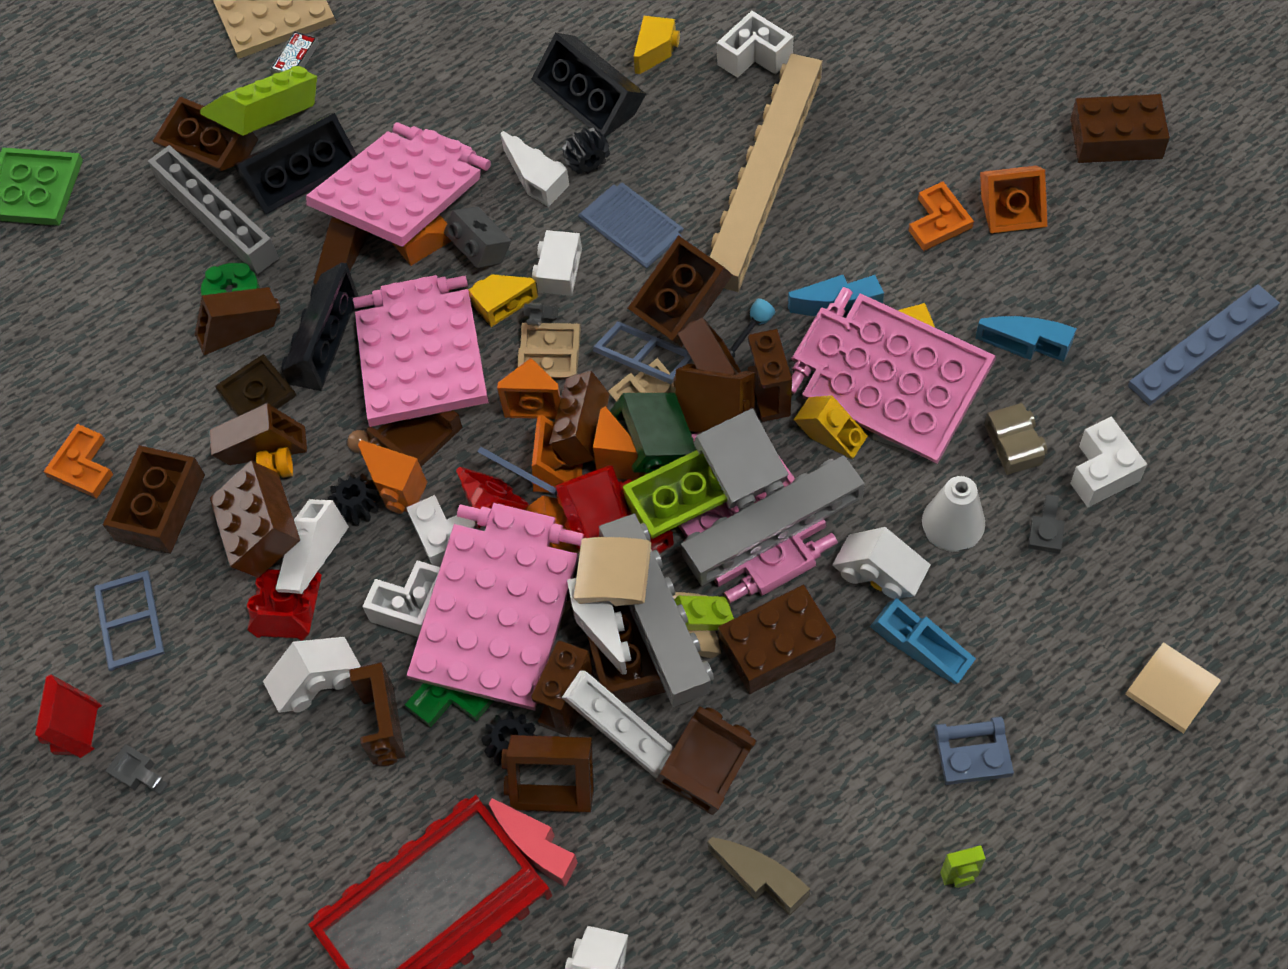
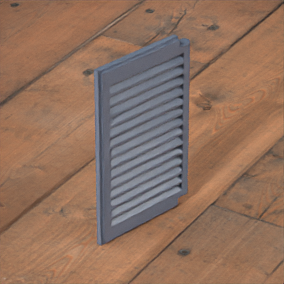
(632, 224)

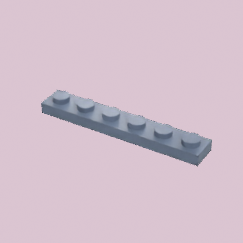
(1203, 344)

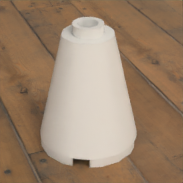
(955, 516)

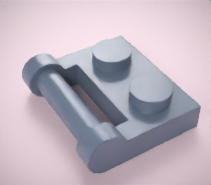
(974, 761)

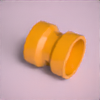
(277, 461)

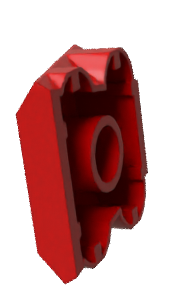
(486, 490)
(592, 501)
(280, 612)
(66, 718)

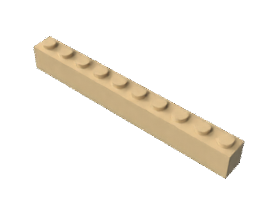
(765, 166)

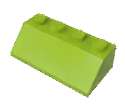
(264, 101)
(674, 493)

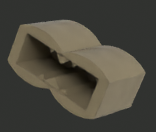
(1015, 438)

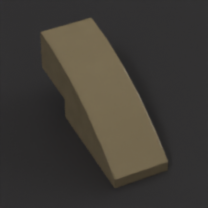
(760, 874)

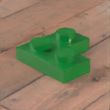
(432, 701)

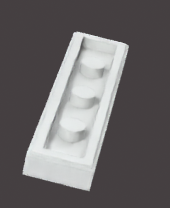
(618, 722)

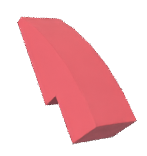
(534, 842)

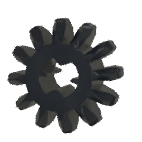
(586, 150)
(355, 498)
(504, 728)

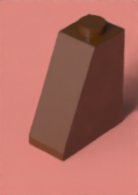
(234, 316)
(256, 431)

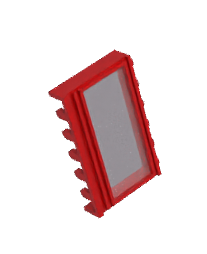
(433, 898)

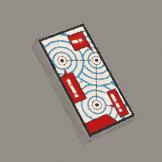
(295, 52)

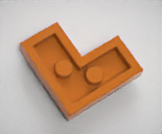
(945, 217)
(73, 462)

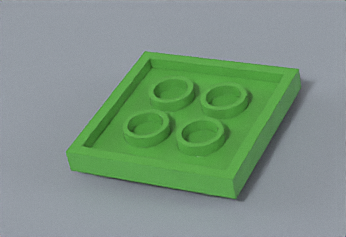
(36, 184)

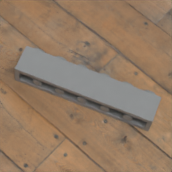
(213, 209)
(772, 520)
(663, 625)

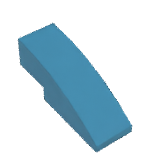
(813, 297)
(1027, 335)
(922, 641)

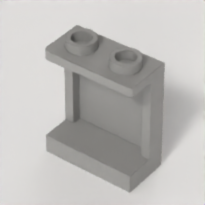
(742, 459)

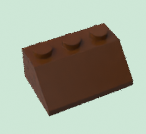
(203, 138)

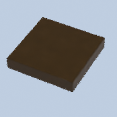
(255, 386)

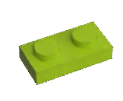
(705, 612)
(962, 866)

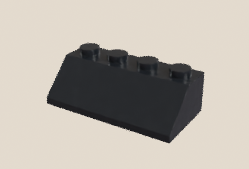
(587, 84)
(296, 162)
(320, 329)

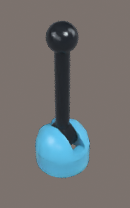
(760, 313)

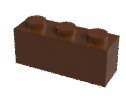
(578, 418)

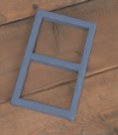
(636, 361)
(517, 470)
(106, 626)

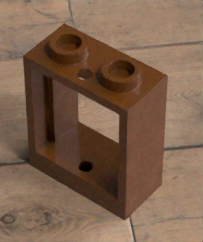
(707, 348)
(551, 751)

